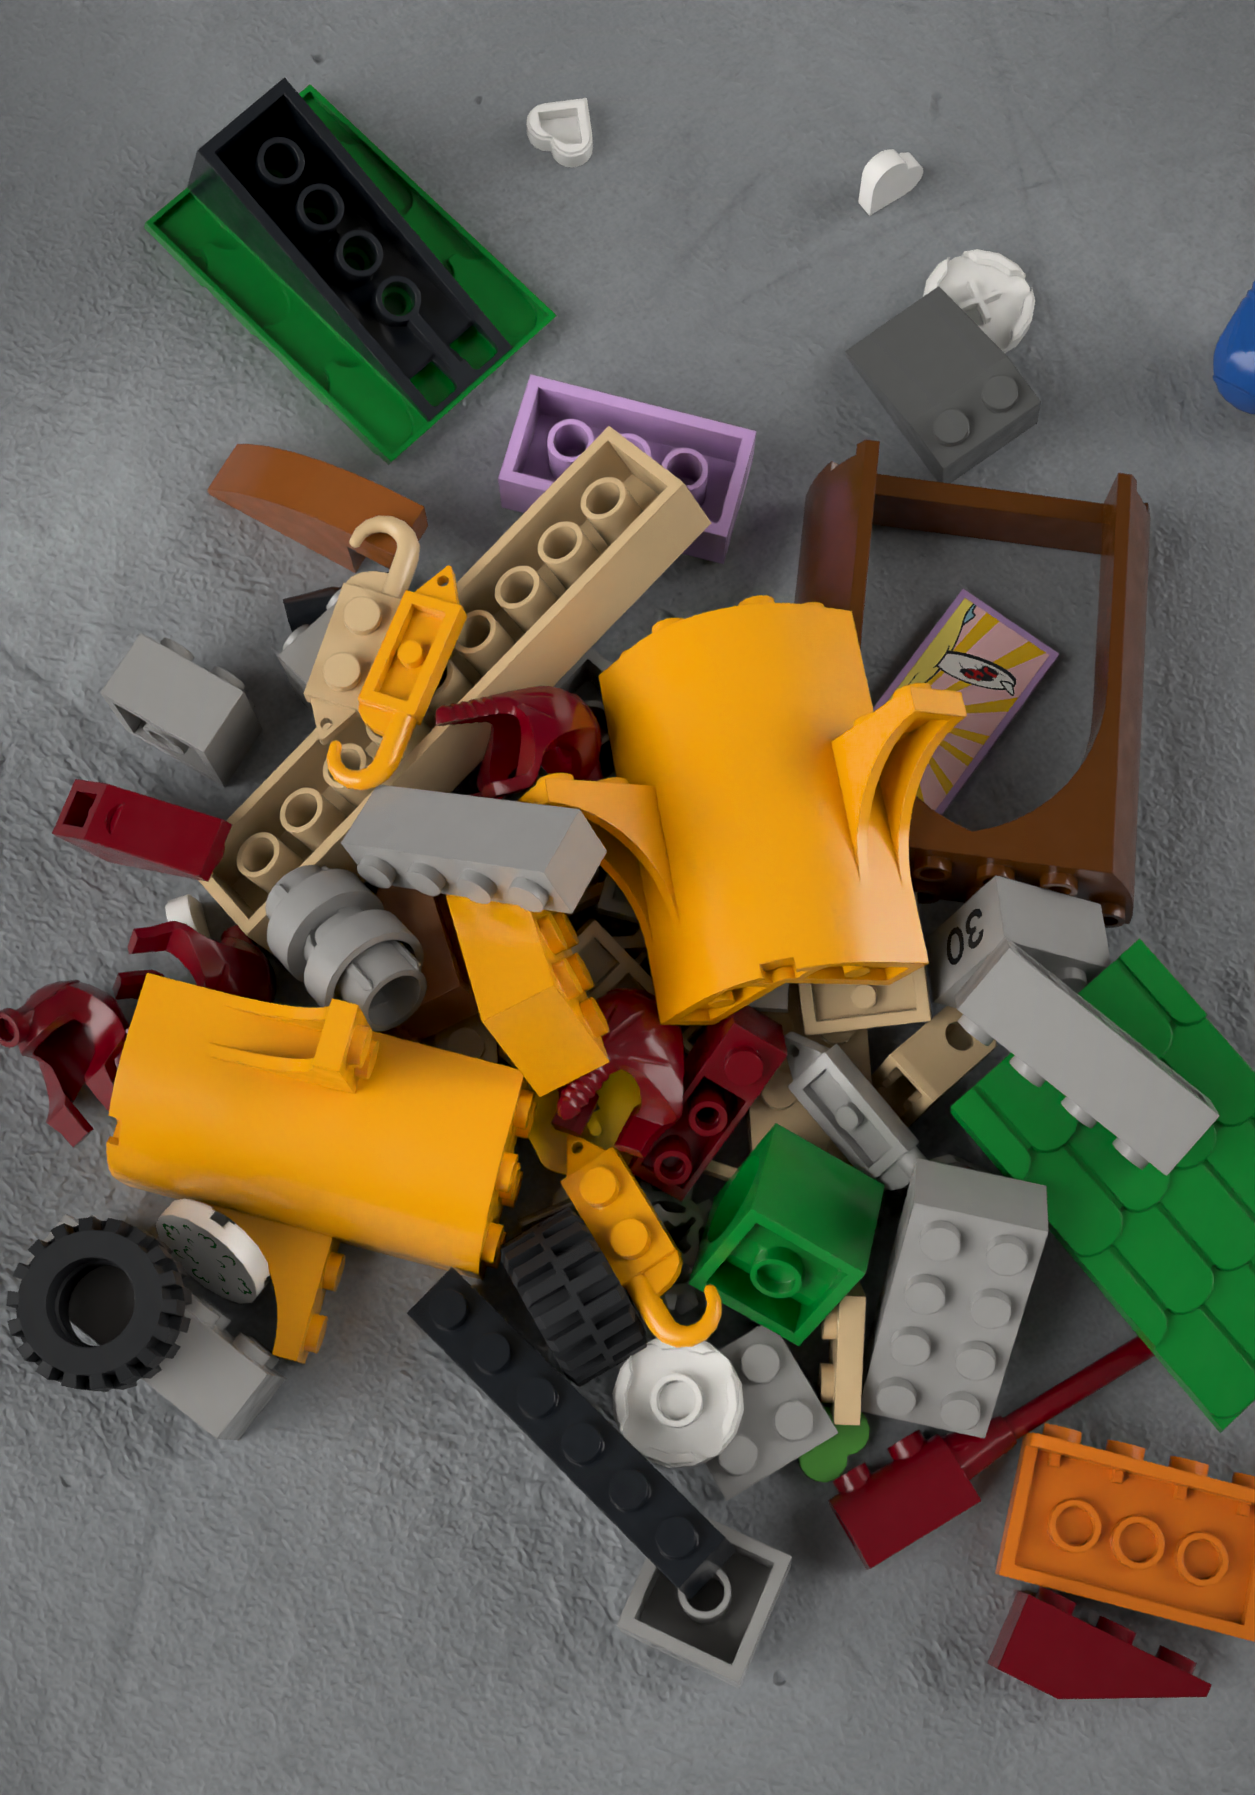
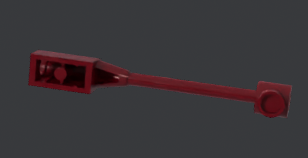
(932, 1476)

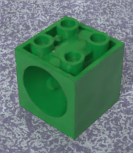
(788, 1235)

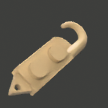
(358, 628)

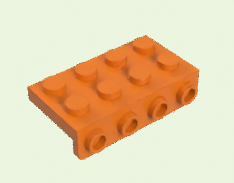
(1132, 1531)

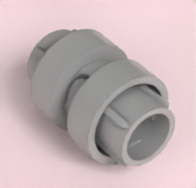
(345, 944)

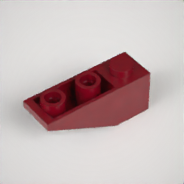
(141, 831)
(719, 1085)
(1081, 1661)

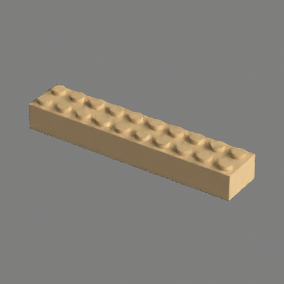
(530, 617)

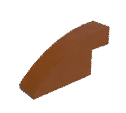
(313, 502)

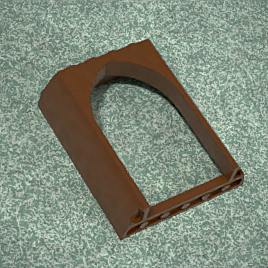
(1088, 830)

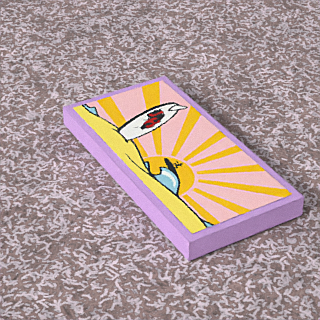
(995, 671)

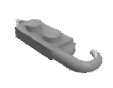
(851, 1112)

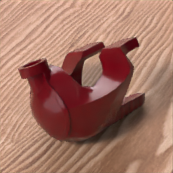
(530, 731)
(228, 966)
(76, 1040)
(646, 1051)

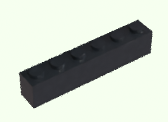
(573, 1434)

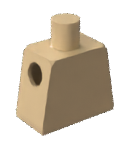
(928, 1065)

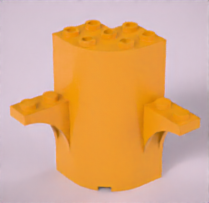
(760, 805)
(317, 1138)

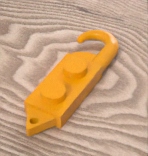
(404, 677)
(633, 1239)

